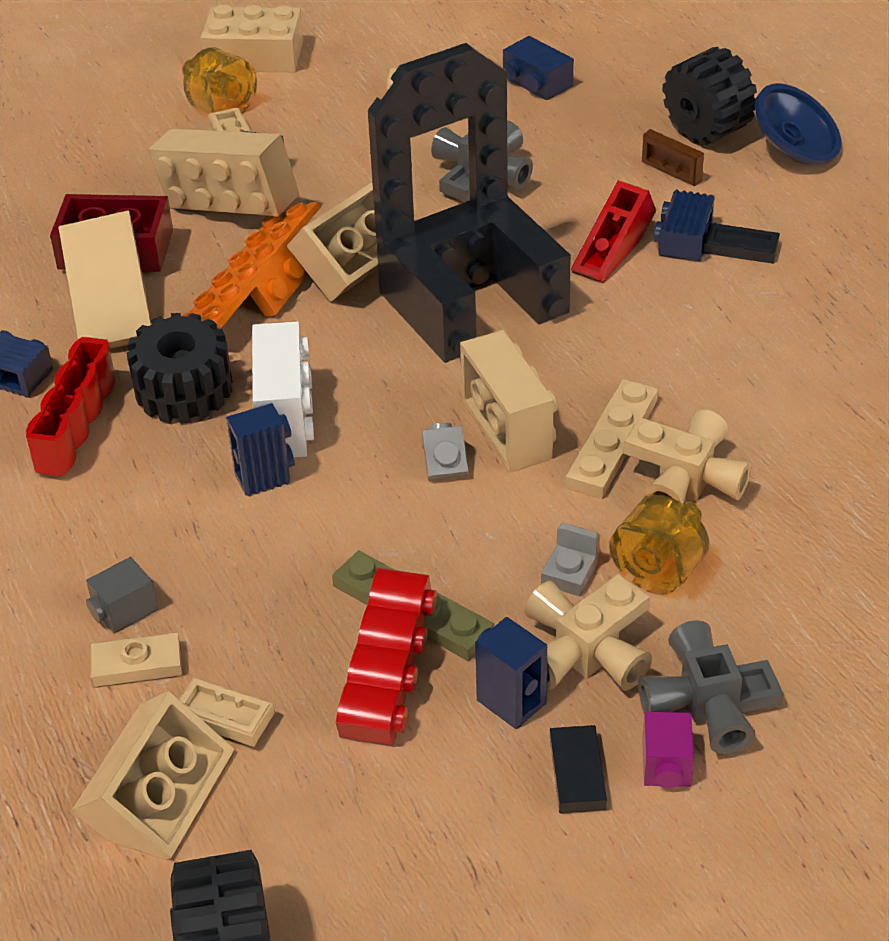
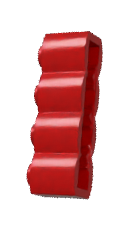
(71, 406)
(384, 657)

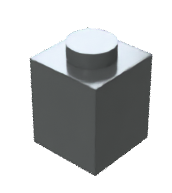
(121, 595)

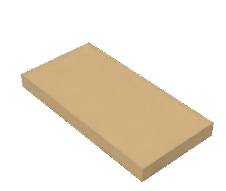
(105, 278)

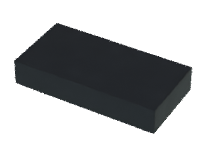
(741, 243)
(577, 769)

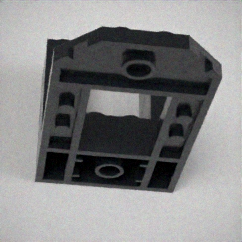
(437, 260)

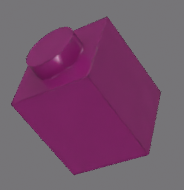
(667, 749)

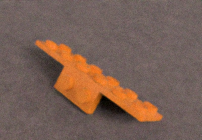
(261, 269)

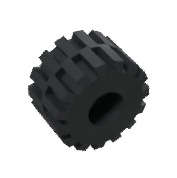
(709, 95)
(180, 367)
(218, 899)

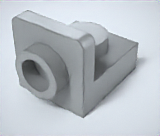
(572, 559)

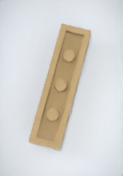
(603, 450)

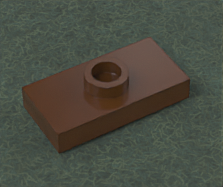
(672, 157)

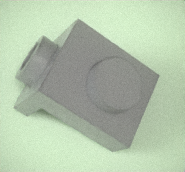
(444, 451)

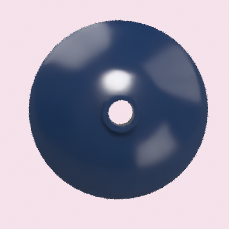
(797, 124)

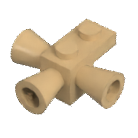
(687, 457)
(590, 631)

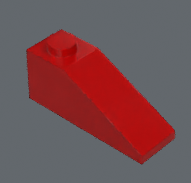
(615, 231)

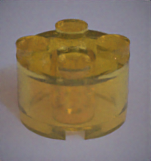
(218, 81)
(660, 543)

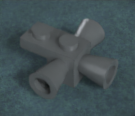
(454, 148)
(712, 687)

